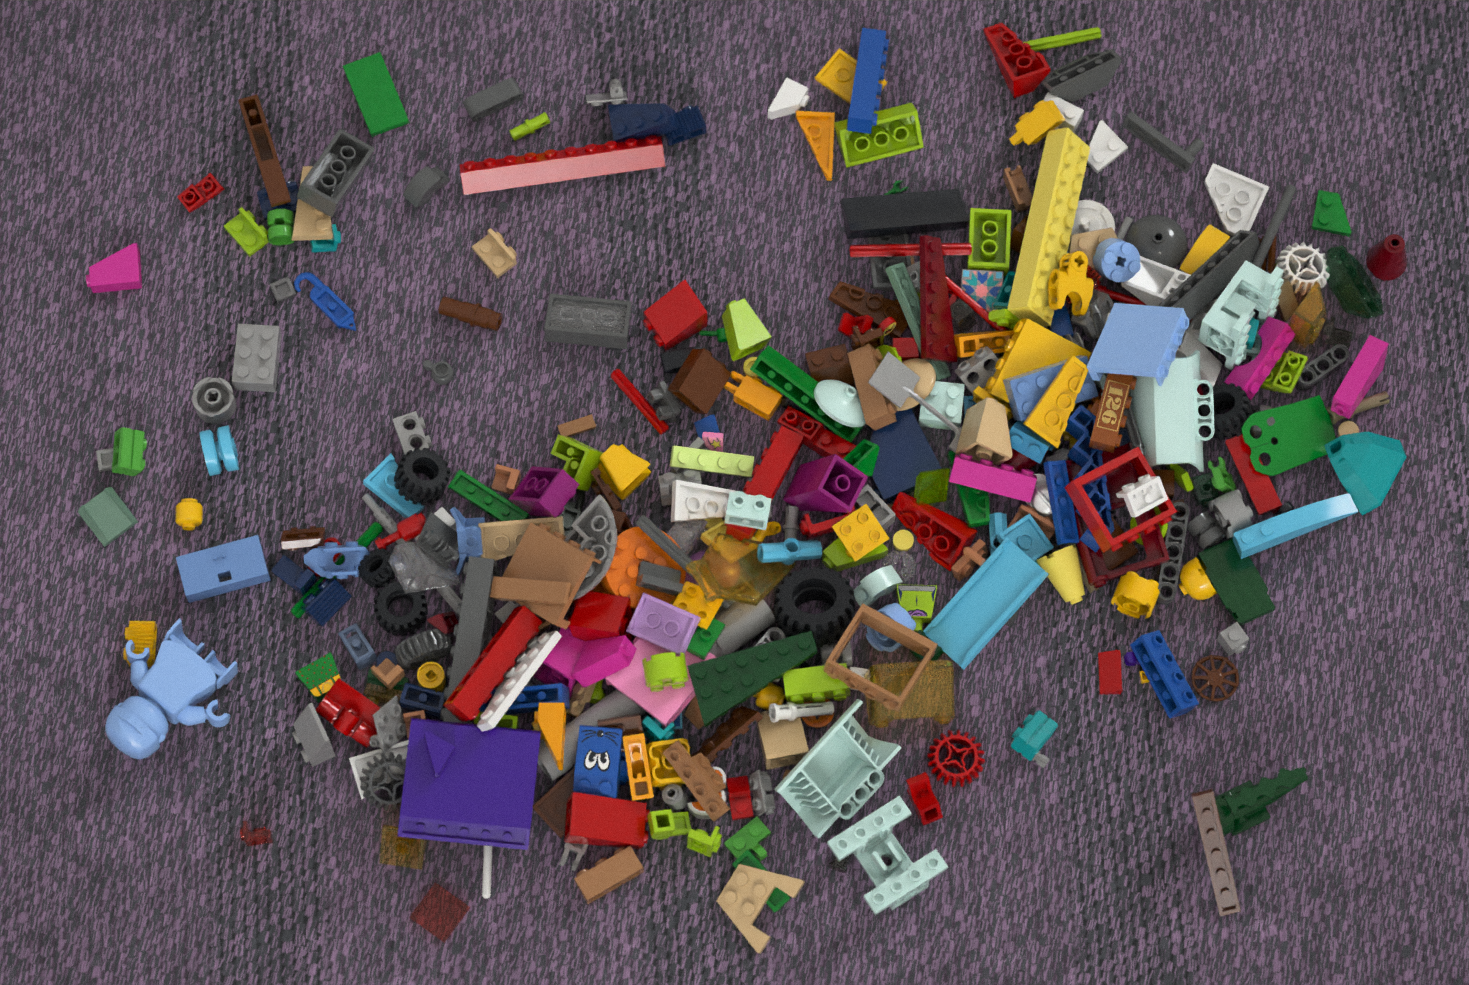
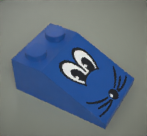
(598, 761)

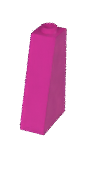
(1360, 377)

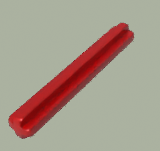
(639, 401)

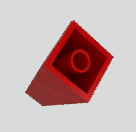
(605, 821)

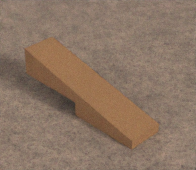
(530, 590)

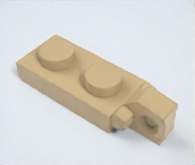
(579, 698)

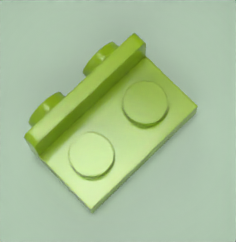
(247, 232)
(702, 843)

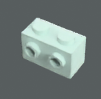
(748, 510)

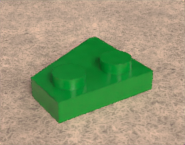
(1330, 214)

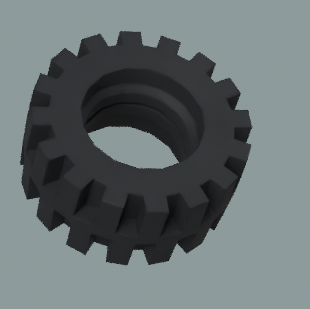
(369, 566)

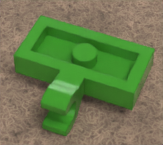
(1221, 478)
(749, 839)

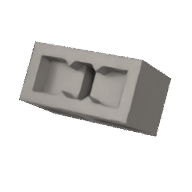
(976, 365)
(409, 437)
(879, 508)

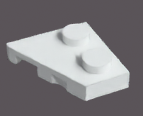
(1104, 147)

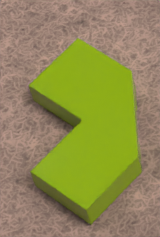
(1181, 476)

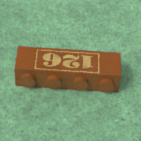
(1111, 412)

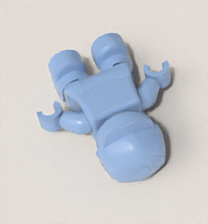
(167, 693)

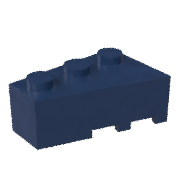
(641, 120)

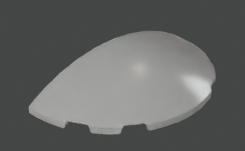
(597, 532)

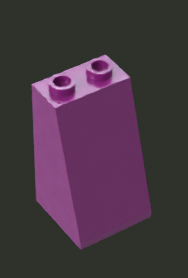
(825, 485)

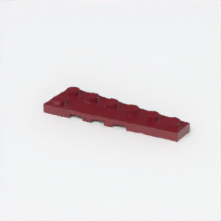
(935, 311)

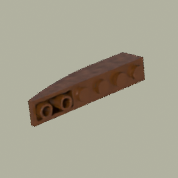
(264, 150)

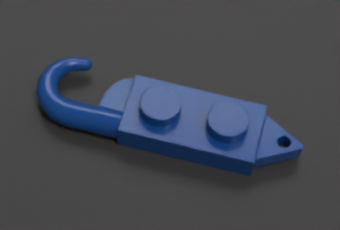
(328, 302)

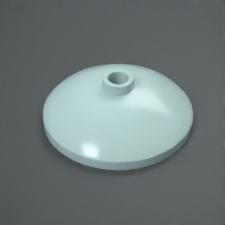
(840, 402)

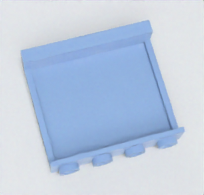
(1138, 341)

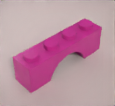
(1275, 339)

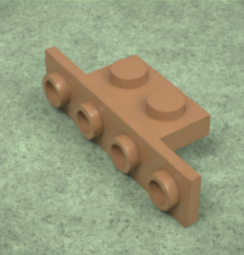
(699, 778)

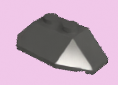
(1082, 75)

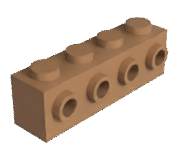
(875, 406)

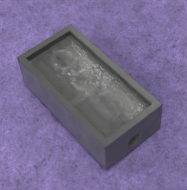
(588, 321)

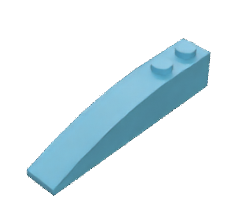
(1292, 524)

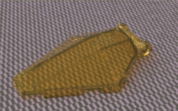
(733, 571)

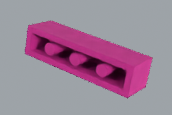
(993, 478)

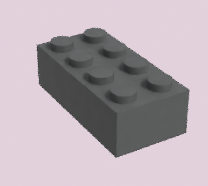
(335, 173)

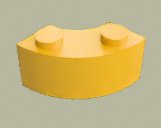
(1206, 245)

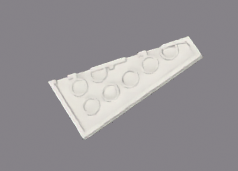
(517, 678)

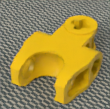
(1071, 281)

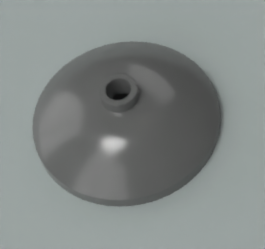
(1169, 249)

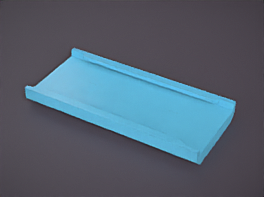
(985, 603)

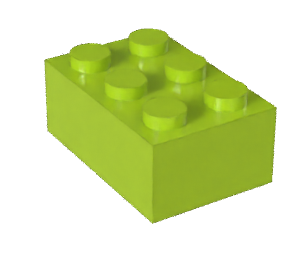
(990, 239)
(813, 685)

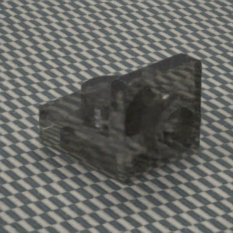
(962, 316)

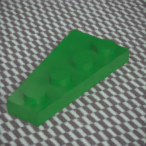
(973, 501)

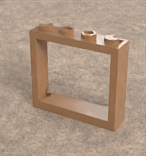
(897, 633)

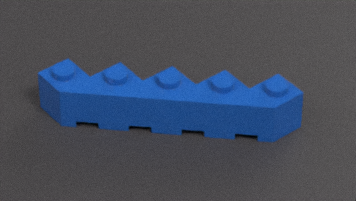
(1080, 427)

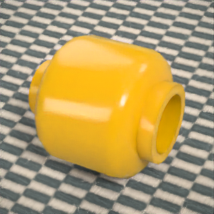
(189, 514)
(768, 695)

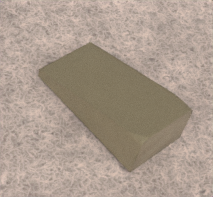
(1288, 302)

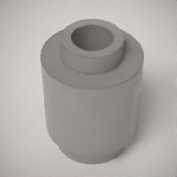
(675, 797)

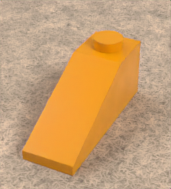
(969, 343)
(552, 724)
(638, 767)

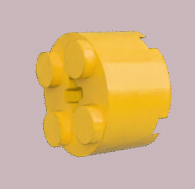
(1135, 595)

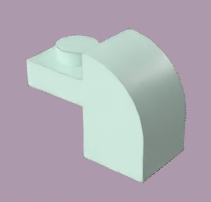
(876, 584)

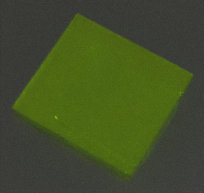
(931, 486)

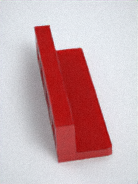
(1257, 484)

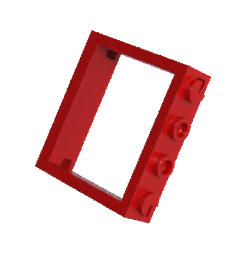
(1090, 514)

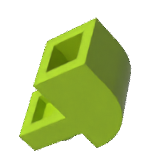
(667, 824)

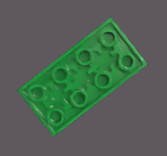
(375, 94)

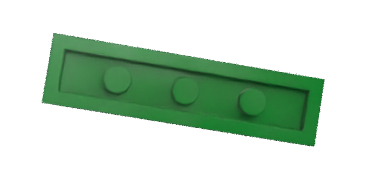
(485, 498)

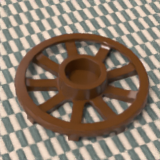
(1215, 677)

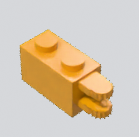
(754, 395)

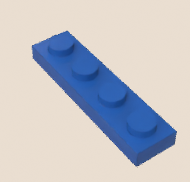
(1061, 503)

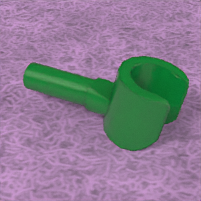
(895, 189)
(720, 333)

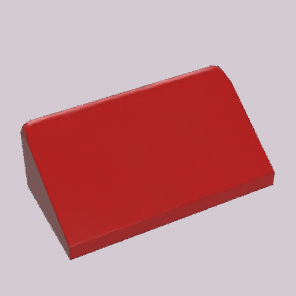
(1110, 672)

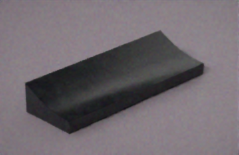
(903, 213)

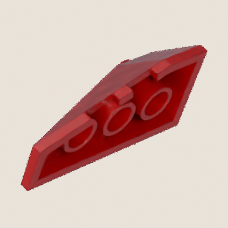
(1018, 63)

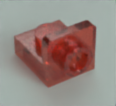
(258, 837)

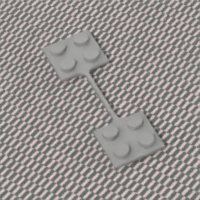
(898, 383)

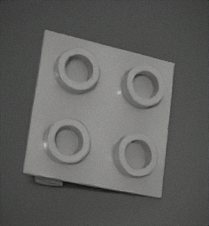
(616, 95)
(389, 725)

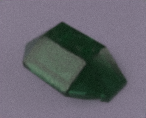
(1352, 284)

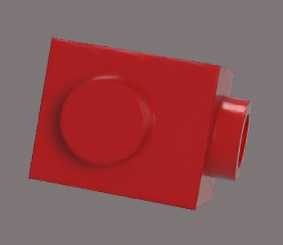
(848, 322)

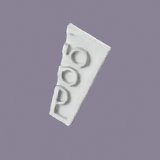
(697, 501)
(359, 763)

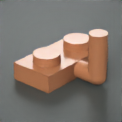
(971, 557)

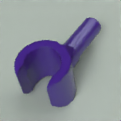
(1130, 659)

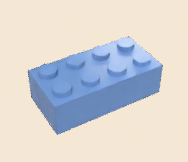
(1028, 388)

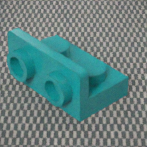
(653, 730)

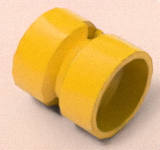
(431, 676)

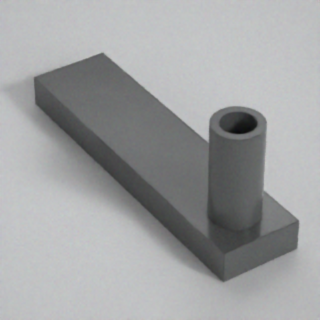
(1161, 144)

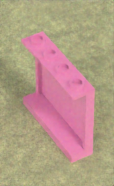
(662, 705)

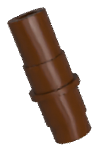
(471, 313)

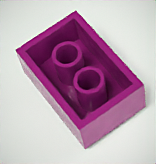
(544, 491)

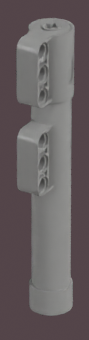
(742, 625)

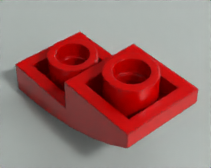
(202, 192)

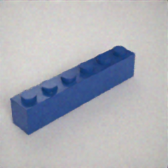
(866, 81)

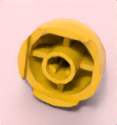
(1195, 581)

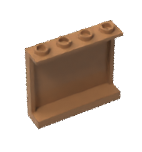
(550, 558)

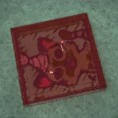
(439, 912)

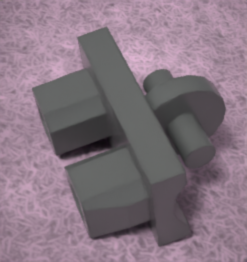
(669, 403)

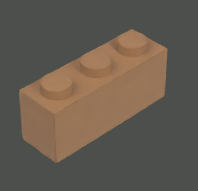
(608, 874)

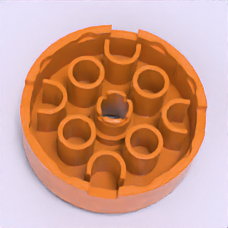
(631, 549)

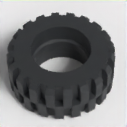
(810, 586)

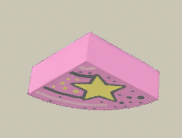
(713, 441)

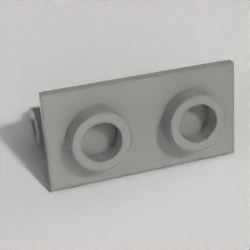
(760, 784)

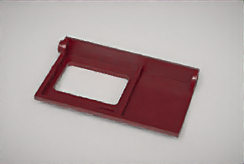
(1153, 542)

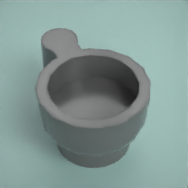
(441, 372)

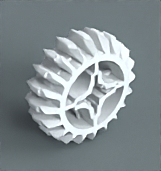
(1295, 259)

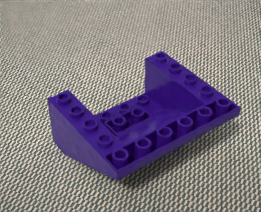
(481, 793)

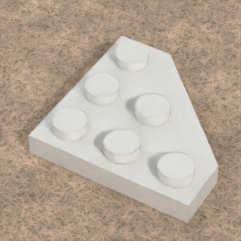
(1234, 198)

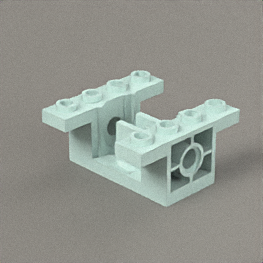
(1229, 318)
(873, 840)

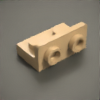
(495, 253)

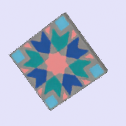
(982, 286)

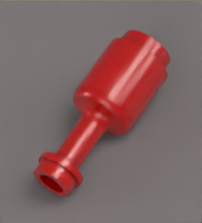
(406, 529)

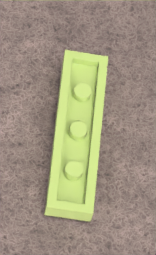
(711, 461)

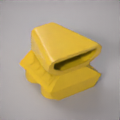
(622, 470)
(660, 769)

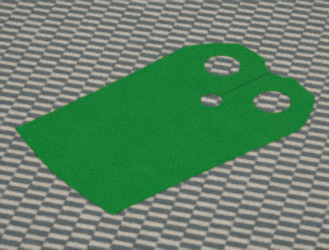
(1300, 432)

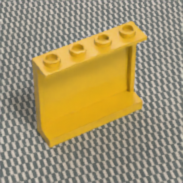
(1029, 350)

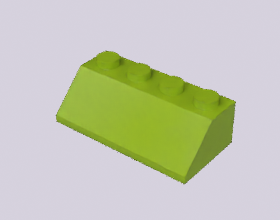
(894, 134)

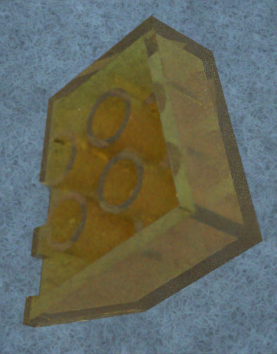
(1309, 317)

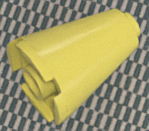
(1064, 573)

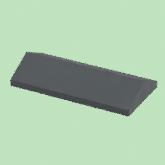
(878, 264)

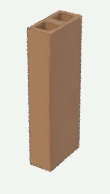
(577, 426)

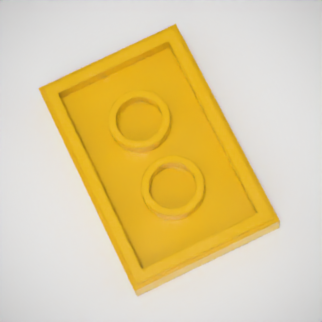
(839, 75)

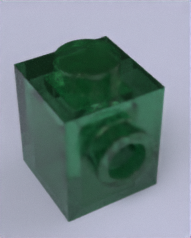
(1203, 489)

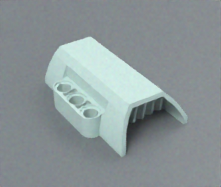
(1170, 416)
(834, 772)

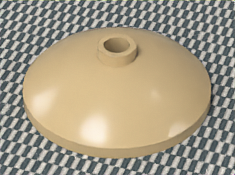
(924, 385)

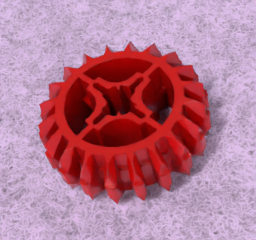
(951, 749)

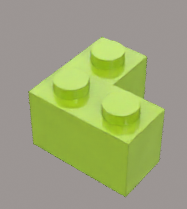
(579, 459)

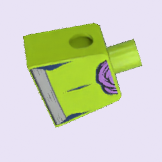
(917, 601)

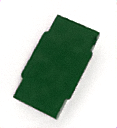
(1236, 582)

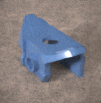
(468, 537)
(322, 563)

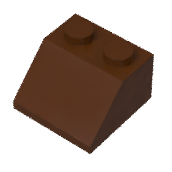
(830, 364)

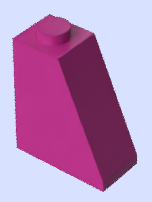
(117, 271)
(602, 658)

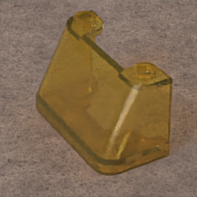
(929, 698)

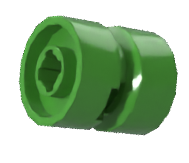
(280, 226)

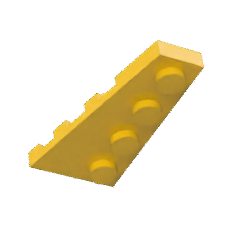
(1054, 408)

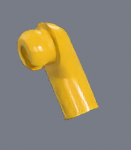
(772, 529)

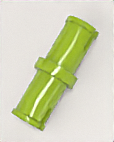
(529, 126)

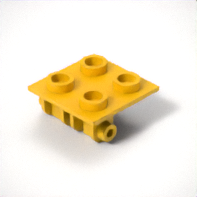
(860, 532)
(693, 601)

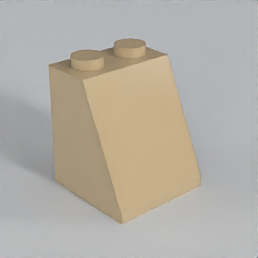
(986, 432)
(782, 741)

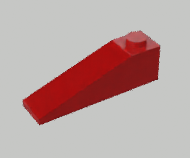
(936, 530)

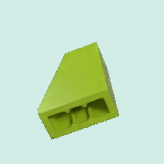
(743, 329)
(836, 557)

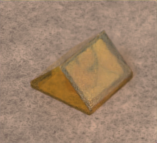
(401, 850)

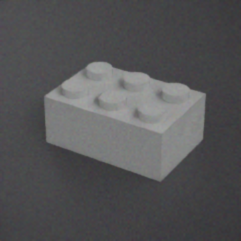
(256, 357)

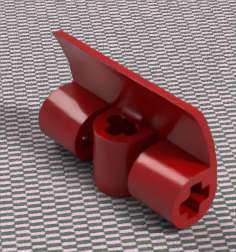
(349, 712)

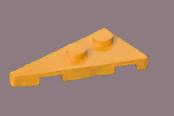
(819, 132)

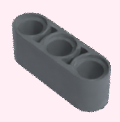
(493, 98)
(1329, 361)

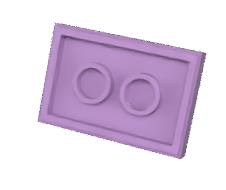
(663, 624)

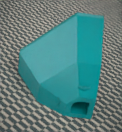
(1366, 466)

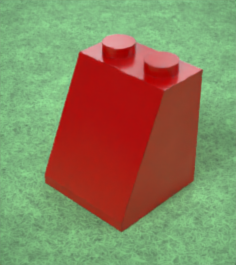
(675, 316)
(600, 616)

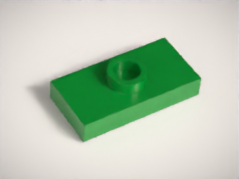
(704, 639)

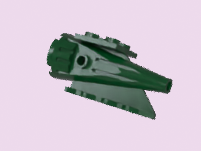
(1247, 803)

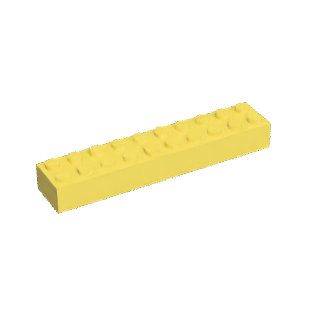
(1048, 224)

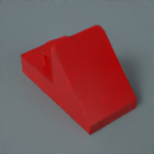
(739, 797)

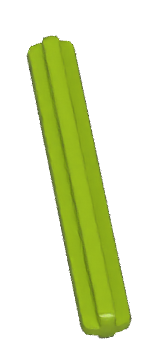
(1065, 39)

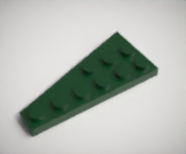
(740, 675)

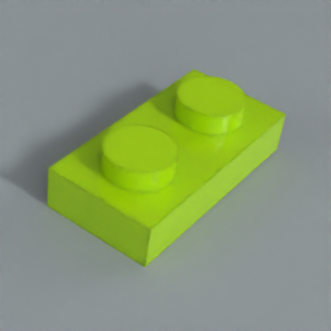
(1003, 318)

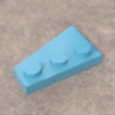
(382, 484)

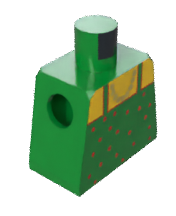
(319, 676)

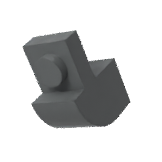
(424, 184)

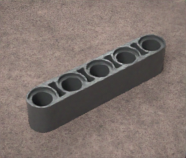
(1177, 545)

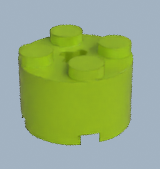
(665, 670)

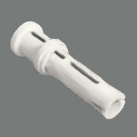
(792, 711)

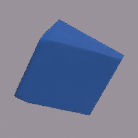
(706, 424)

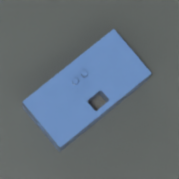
(223, 568)

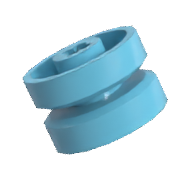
(219, 450)

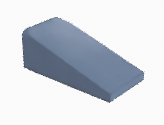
(358, 647)

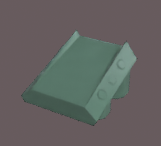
(107, 516)

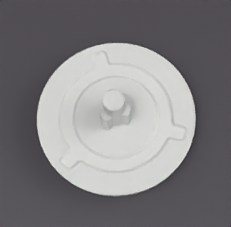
(1091, 217)

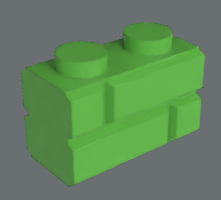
(128, 452)

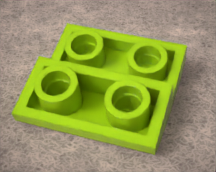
(1285, 373)

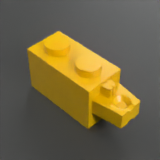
(1036, 124)

